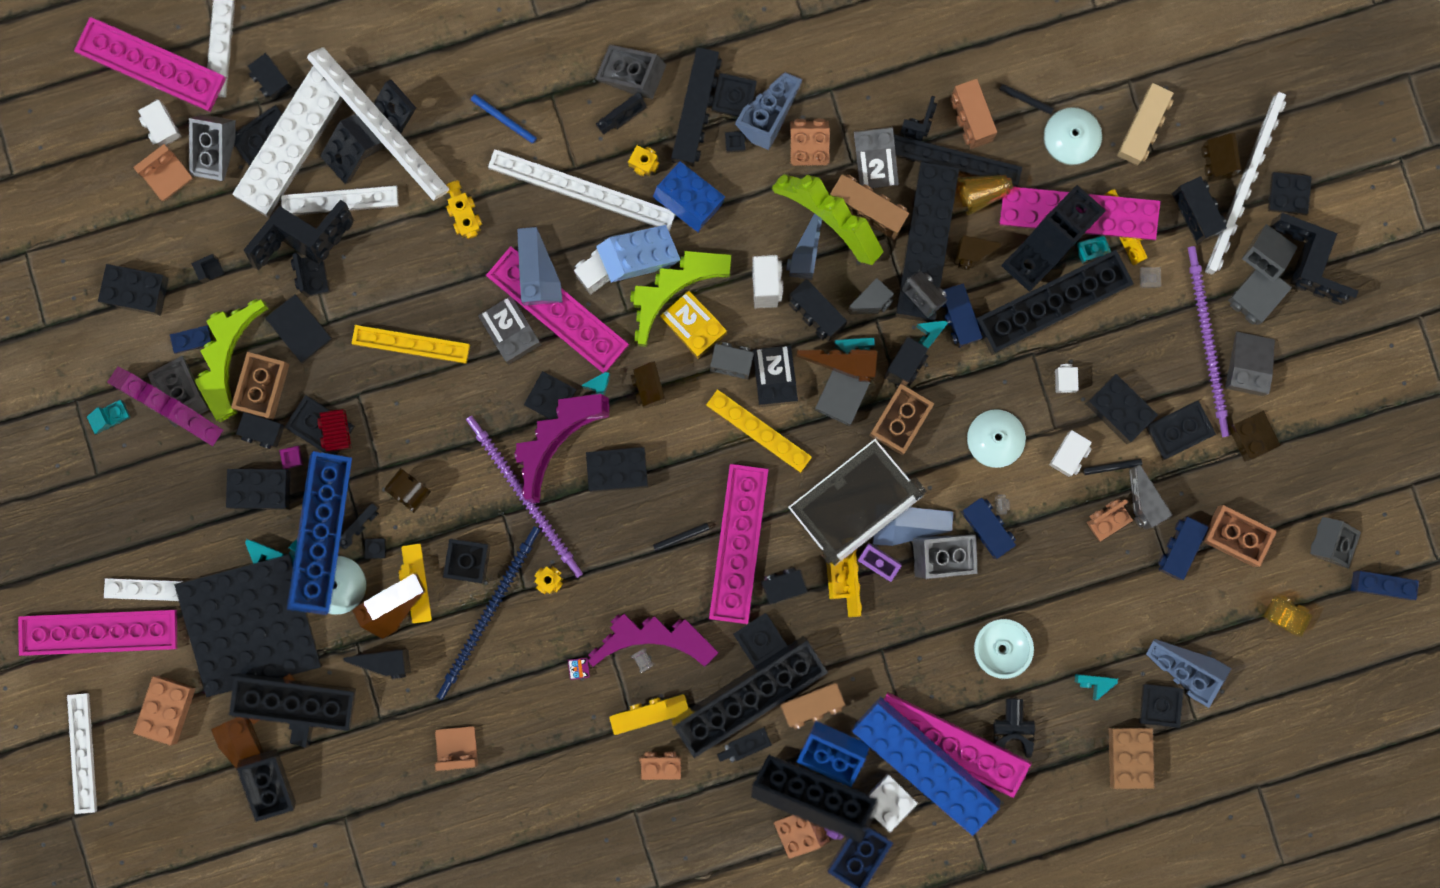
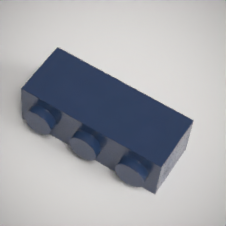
(961, 316)
(989, 527)
(1182, 548)
(1384, 585)

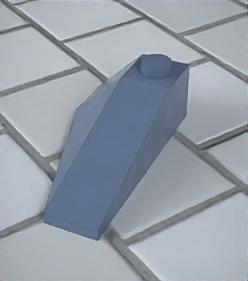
(765, 115)
(805, 254)
(537, 274)
(914, 524)
(1195, 672)

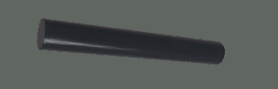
(1027, 99)
(1112, 466)
(680, 537)

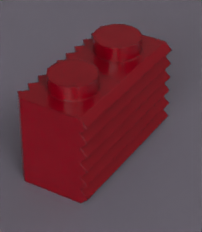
(335, 430)

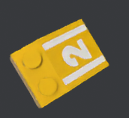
(694, 324)

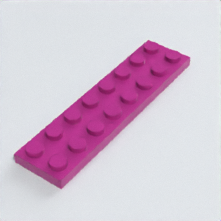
(150, 64)
(1122, 216)
(566, 319)
(738, 544)
(97, 632)
(976, 755)

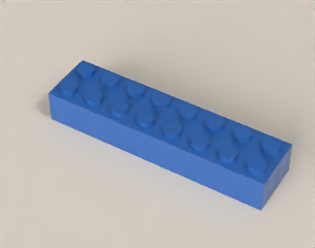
(319, 533)
(926, 766)

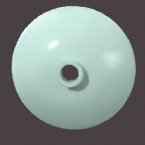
(1067, 147)
(984, 445)
(350, 586)
(1016, 655)

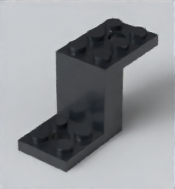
(356, 141)
(299, 235)
(1053, 238)
(1313, 259)

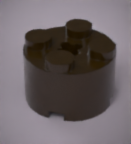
(407, 490)

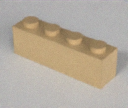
(1145, 124)

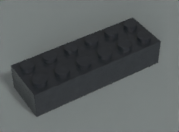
(292, 702)
(814, 798)

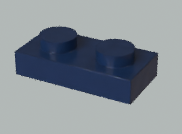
(190, 339)

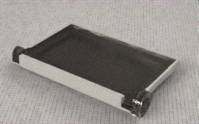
(856, 502)

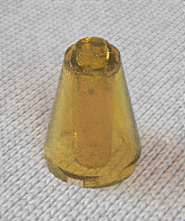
(982, 191)

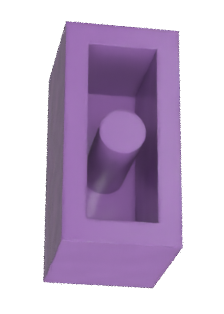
(879, 562)

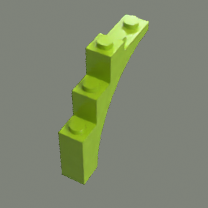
(834, 211)
(695, 266)
(218, 354)

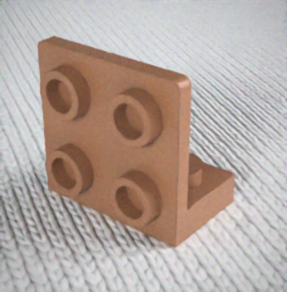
(163, 172)
(1110, 520)
(456, 748)
(660, 766)
(800, 835)

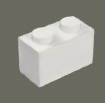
(159, 123)
(1071, 453)

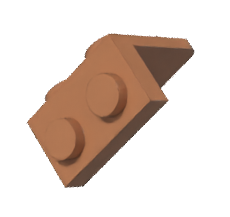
(809, 142)

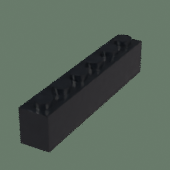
(695, 107)

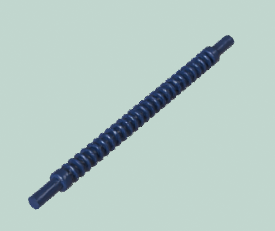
(524, 549)

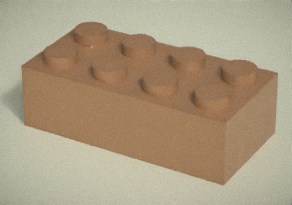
(866, 204)

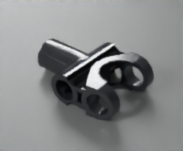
(1016, 726)

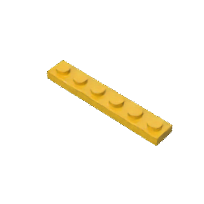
(410, 344)
(758, 431)

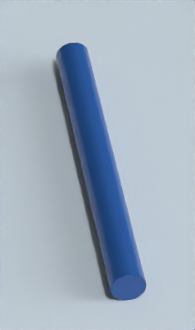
(504, 119)

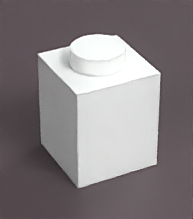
(1066, 379)

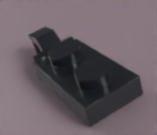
(622, 114)
(357, 527)
(745, 746)

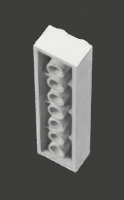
(289, 144)

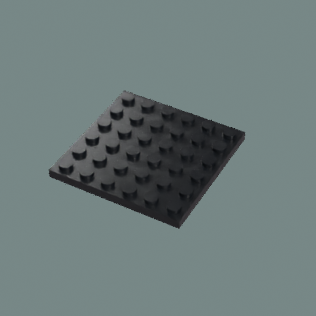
(244, 626)

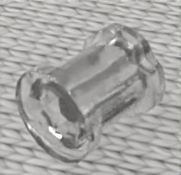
(642, 660)

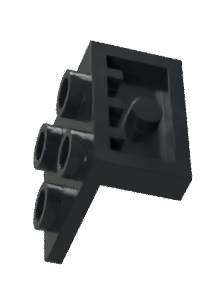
(913, 129)
(311, 276)

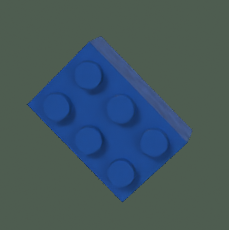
(688, 196)
(833, 753)

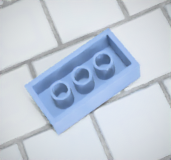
(638, 253)

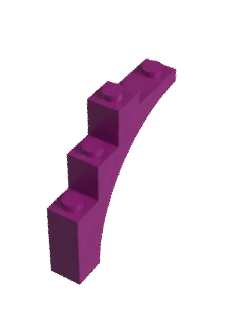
(165, 405)
(550, 434)
(627, 633)

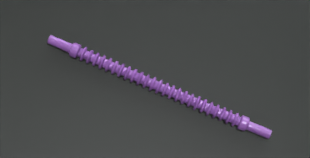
(1221, 413)
(482, 436)

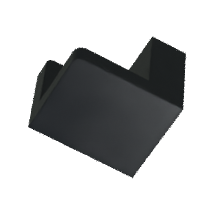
(208, 268)
(301, 735)

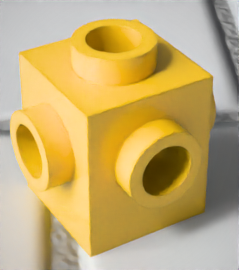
(640, 155)
(555, 583)

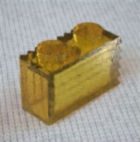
(1287, 615)

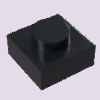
(735, 142)
(375, 548)

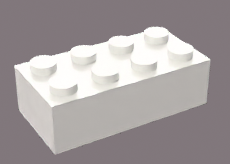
(766, 281)

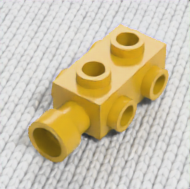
(463, 213)

